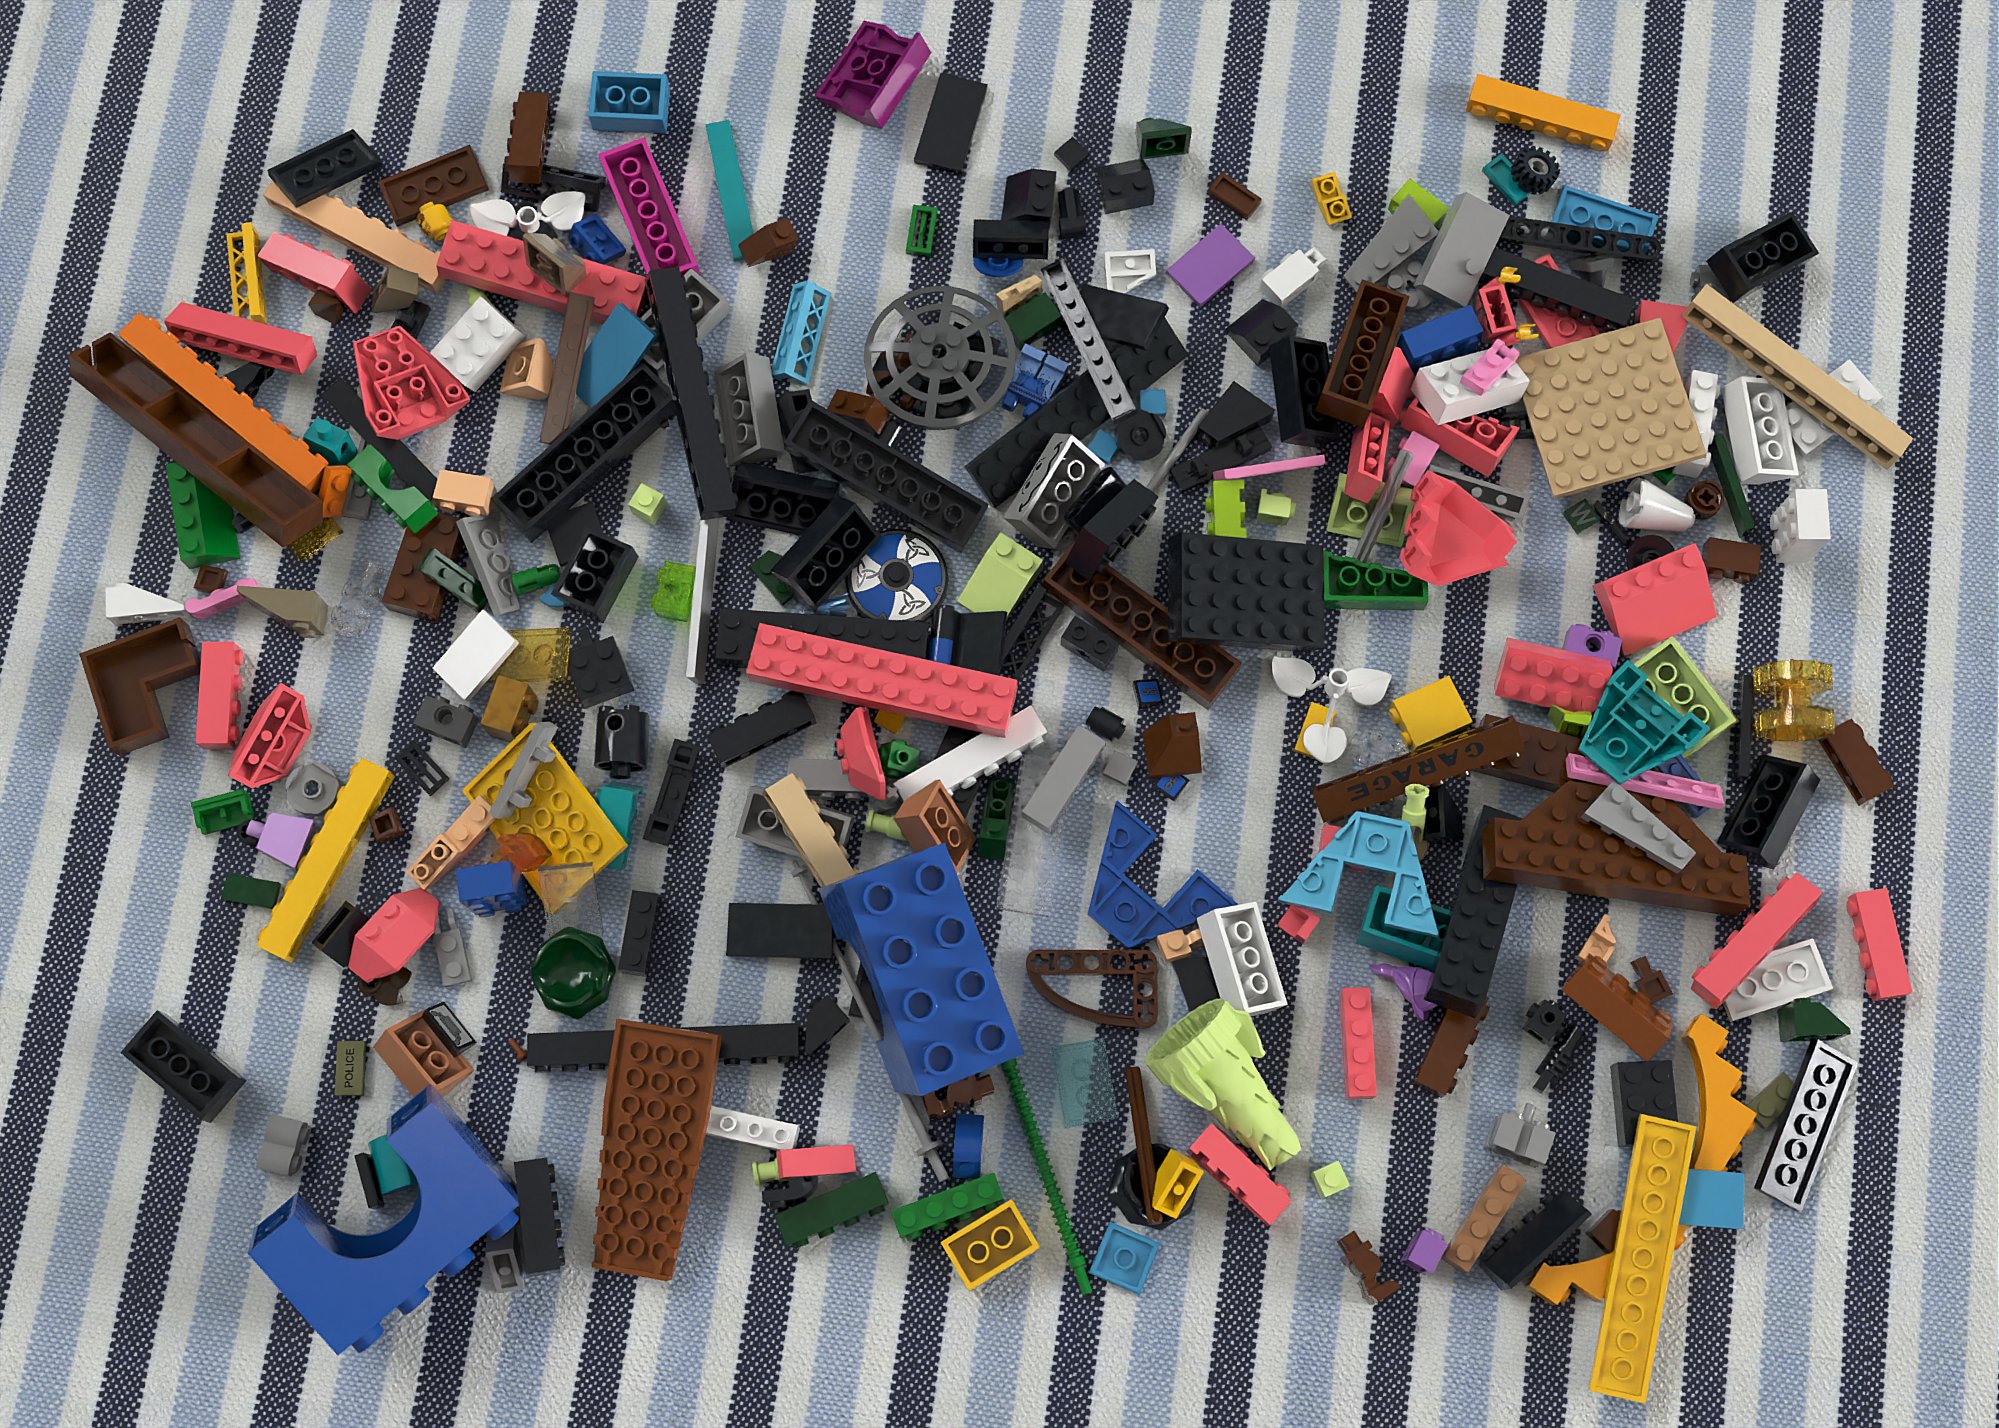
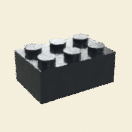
(1641, 1089)

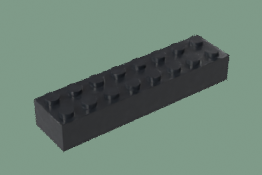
(586, 453)
(885, 476)
(739, 629)
(1471, 930)

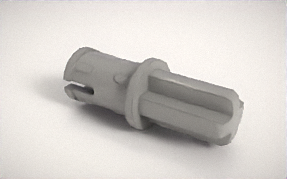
(890, 800)

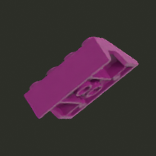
(873, 74)

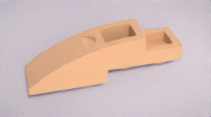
(453, 844)

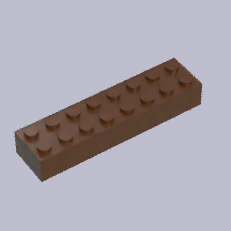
(1141, 628)

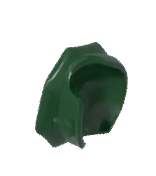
(573, 972)

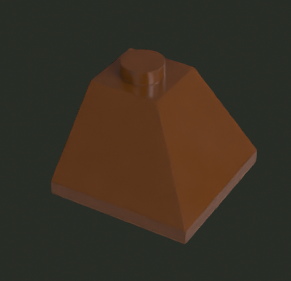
(1173, 746)

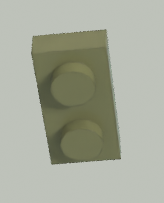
(1771, 1100)

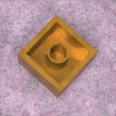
(509, 709)

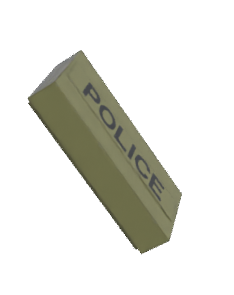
(350, 1068)

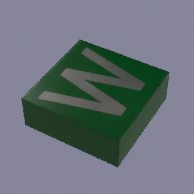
(1581, 516)

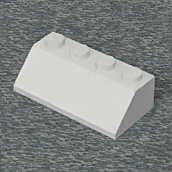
(1759, 431)

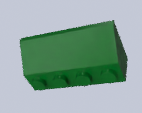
(201, 521)

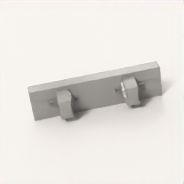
(533, 752)

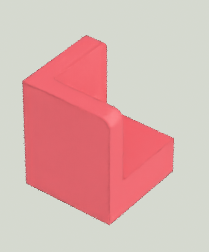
(1298, 923)

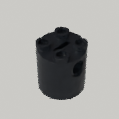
(621, 740)

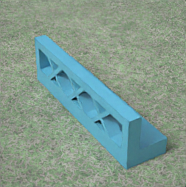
(794, 325)

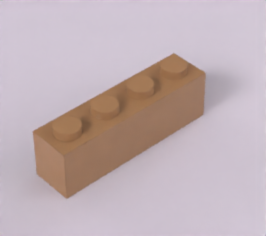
(1483, 1218)

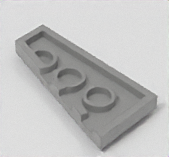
(1395, 243)
(487, 553)
(1627, 818)

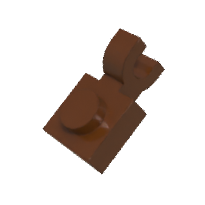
(1651, 983)

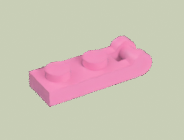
(1489, 367)
(218, 600)

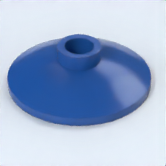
(997, 266)

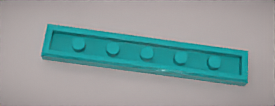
(729, 184)

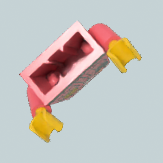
(1496, 314)

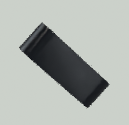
(1094, 498)

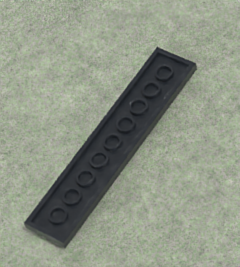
(1073, 411)

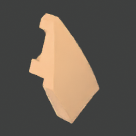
(1599, 942)

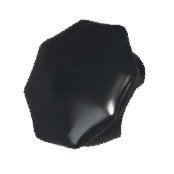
(1127, 1189)

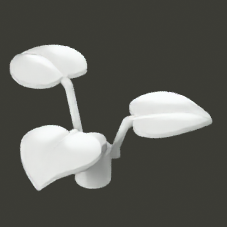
(560, 208)
(1366, 688)

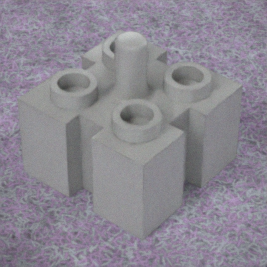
(1520, 1139)

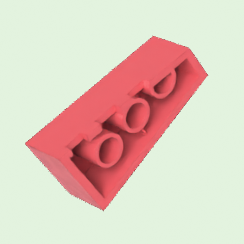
(315, 269)
(1239, 1175)

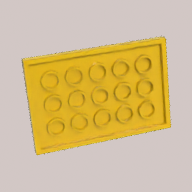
(559, 812)

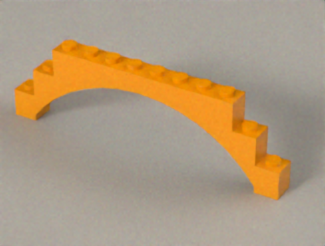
(1720, 1130)

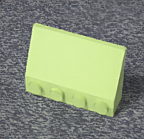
(1686, 689)

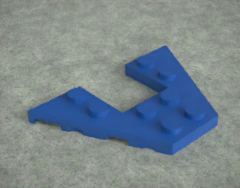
(1127, 910)

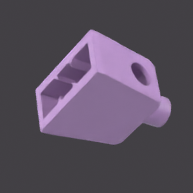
(282, 837)

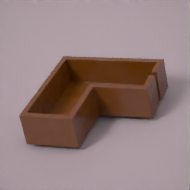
(126, 677)

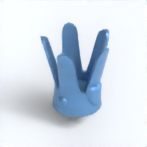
(833, 606)

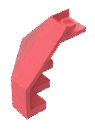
(1452, 533)

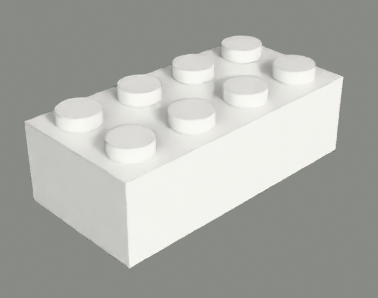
(1448, 400)
(1242, 959)

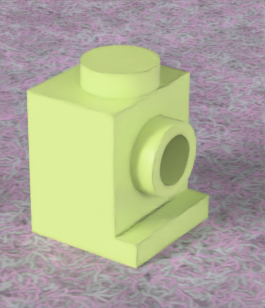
(1275, 508)

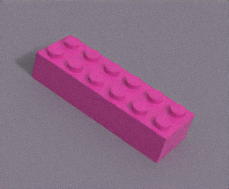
(647, 208)

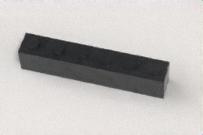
(1560, 292)

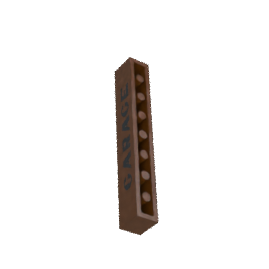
(1423, 766)

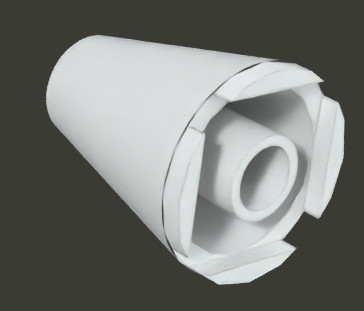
(1654, 509)

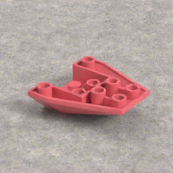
(404, 385)

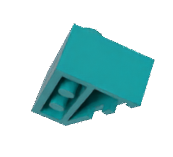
(618, 804)

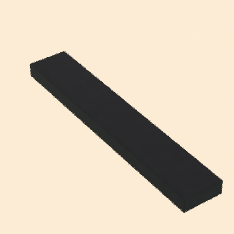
(396, 453)

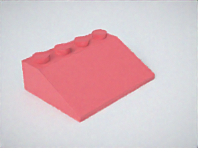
(1657, 599)

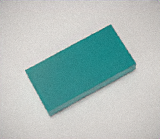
(1500, 175)

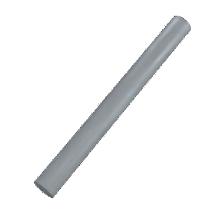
(1176, 451)

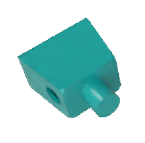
(330, 442)

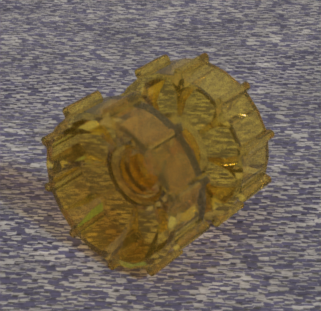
(1793, 686)

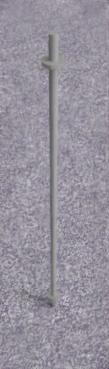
(929, 1147)

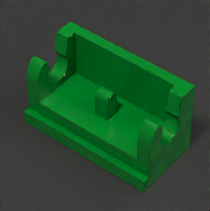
(222, 811)

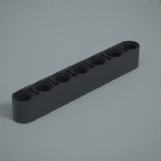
(1585, 235)

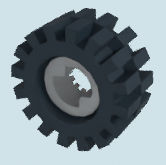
(1530, 179)

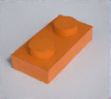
(334, 489)

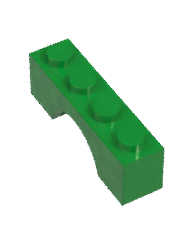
(408, 505)

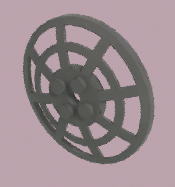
(940, 369)

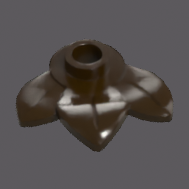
(387, 987)

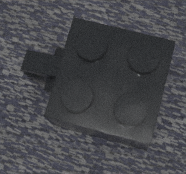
(598, 670)

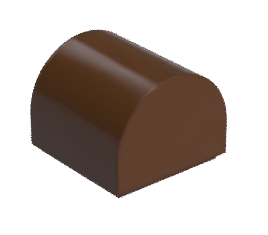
(386, 825)

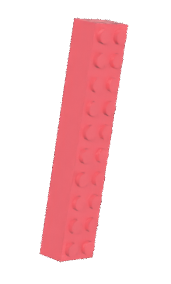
(882, 680)

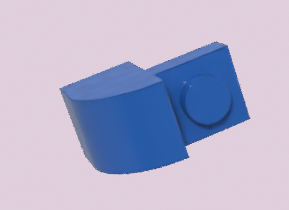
(968, 1146)

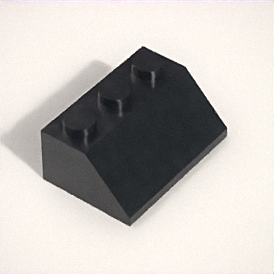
(595, 574)

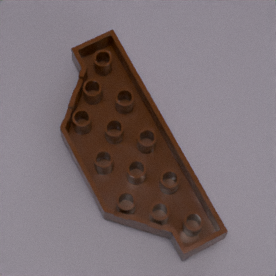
(1572, 855)

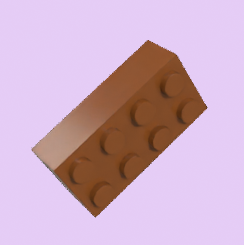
(1618, 1006)

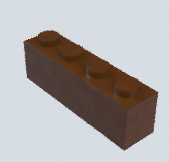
(528, 137)
(1447, 1051)

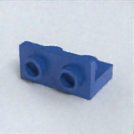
(595, 241)

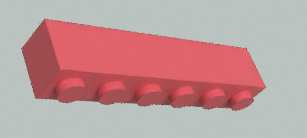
(241, 338)
(1756, 940)

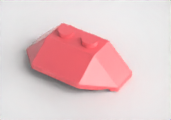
(271, 739)
(861, 755)
(394, 934)

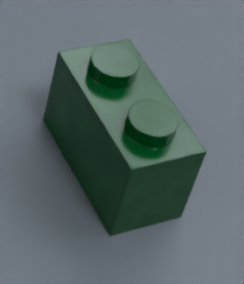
(1033, 320)

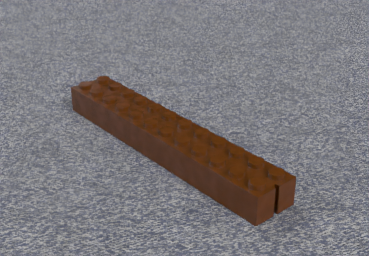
(197, 439)

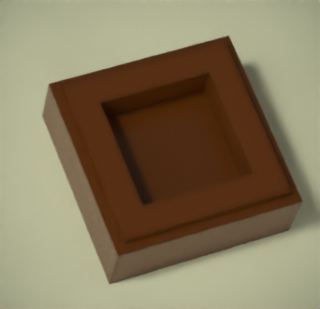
(210, 579)

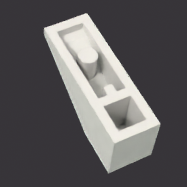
(134, 605)

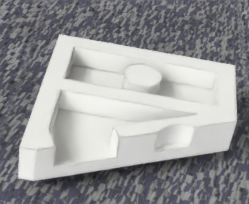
(1128, 269)

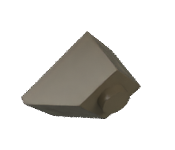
(395, 290)

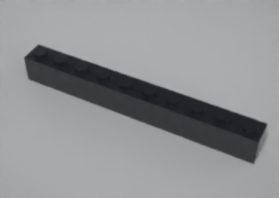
(690, 393)
(594, 1048)

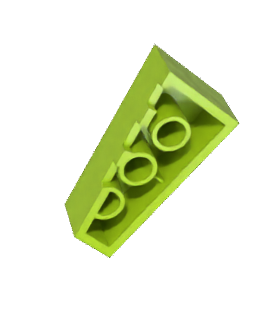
(1226, 509)

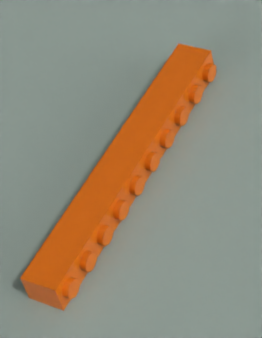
(219, 398)

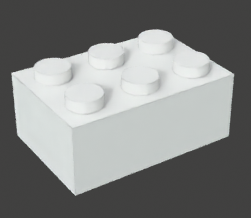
(477, 344)
(1800, 526)

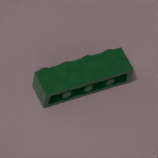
(830, 1210)

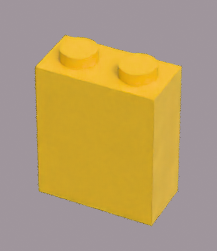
(1429, 714)

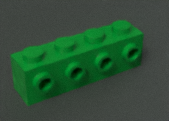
(947, 1205)

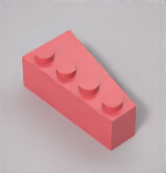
(1470, 439)

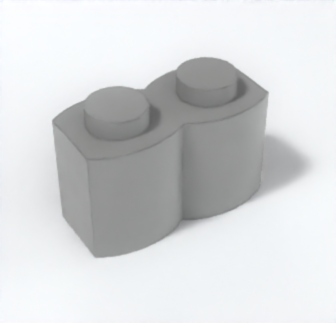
(282, 1145)

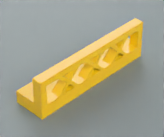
(253, 274)

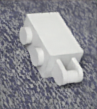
(1291, 276)

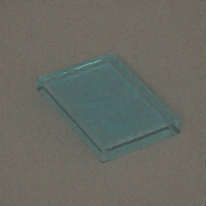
(1084, 1083)

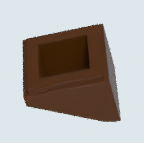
(326, 306)

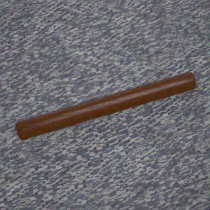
(1143, 1142)

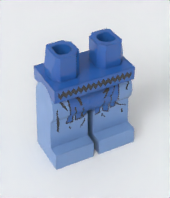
(1031, 384)

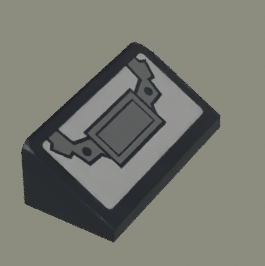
(448, 1029)

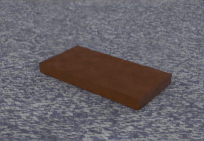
(439, 181)

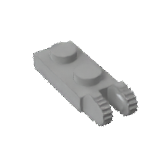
(451, 953)

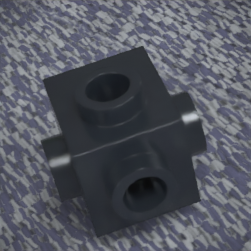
(1539, 1027)

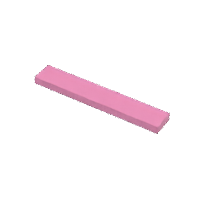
(1650, 783)

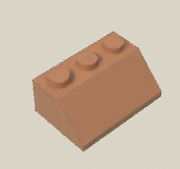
(934, 819)
(420, 1057)

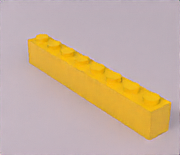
(325, 860)

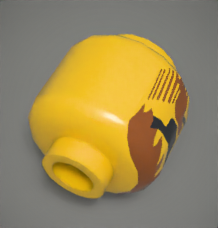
(434, 221)

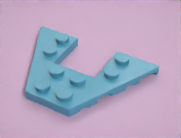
(1376, 845)

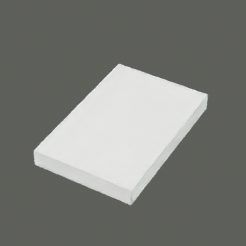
(475, 655)

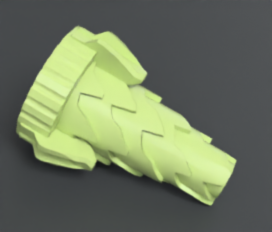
(1211, 1065)

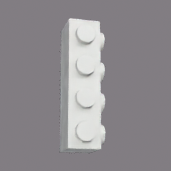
(1701, 392)

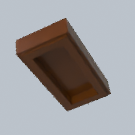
(1234, 196)

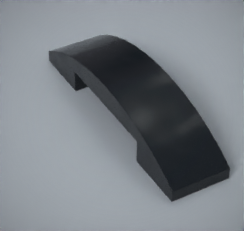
(673, 793)

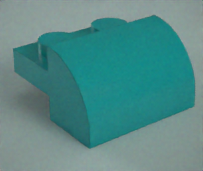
(390, 1169)

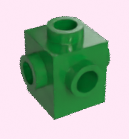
(898, 759)

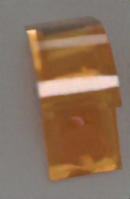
(523, 850)

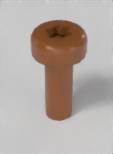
(521, 1055)

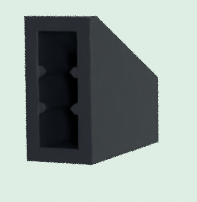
(1232, 416)

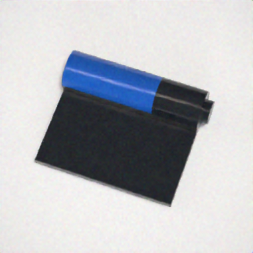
(967, 639)

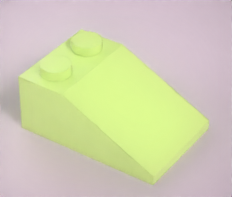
(1001, 577)

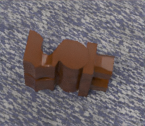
(960, 1095)
(1365, 1265)

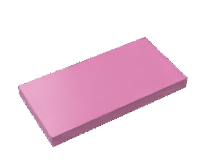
(1268, 468)

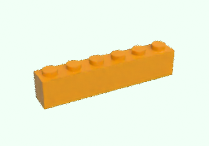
(1543, 113)

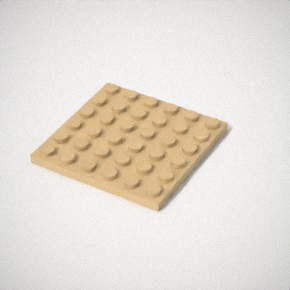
(1609, 409)

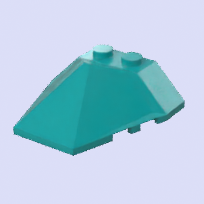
(1636, 728)

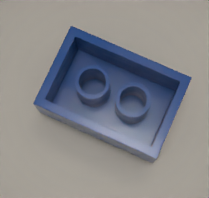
(1441, 339)
(492, 888)

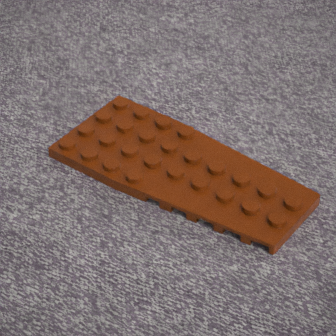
(652, 1144)

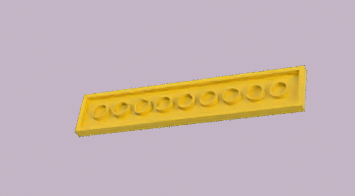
(1642, 1258)

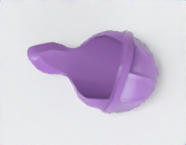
(1411, 983)

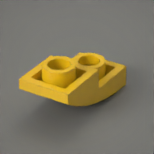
(1330, 198)

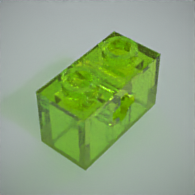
(679, 604)

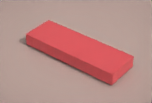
(816, 1161)

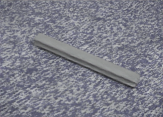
(1383, 505)

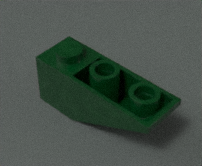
(996, 818)

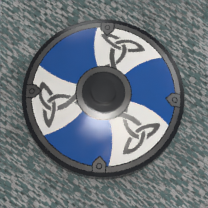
(899, 578)

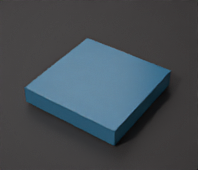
(1124, 1258)

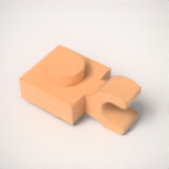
(1177, 945)

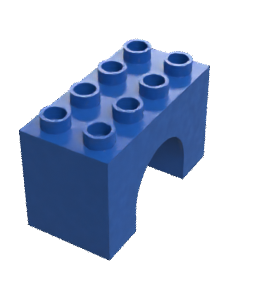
(925, 969)
(353, 1280)

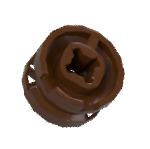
(1705, 499)

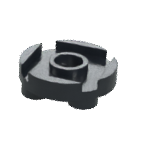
(1153, 441)

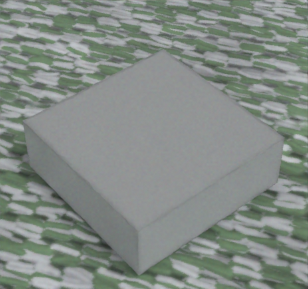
(1120, 768)

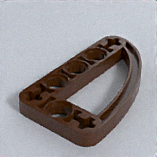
(1104, 969)

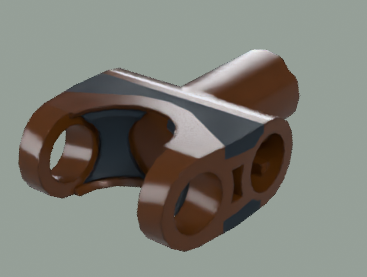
(884, 377)

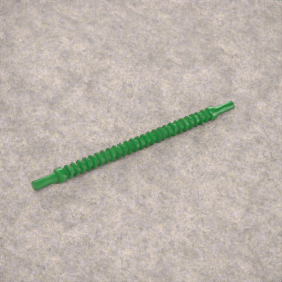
(1076, 1260)

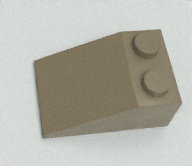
(552, 262)
(296, 609)

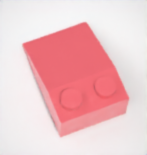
(1394, 389)

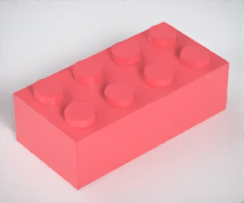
(1551, 676)

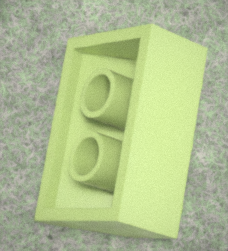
(1351, 515)

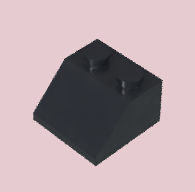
(1125, 185)
(1029, 196)
(1260, 328)

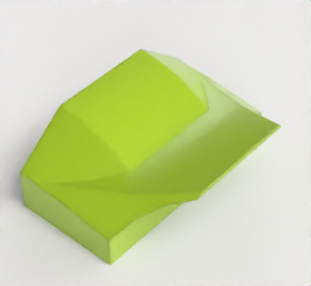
(1570, 722)

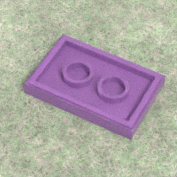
(1210, 265)

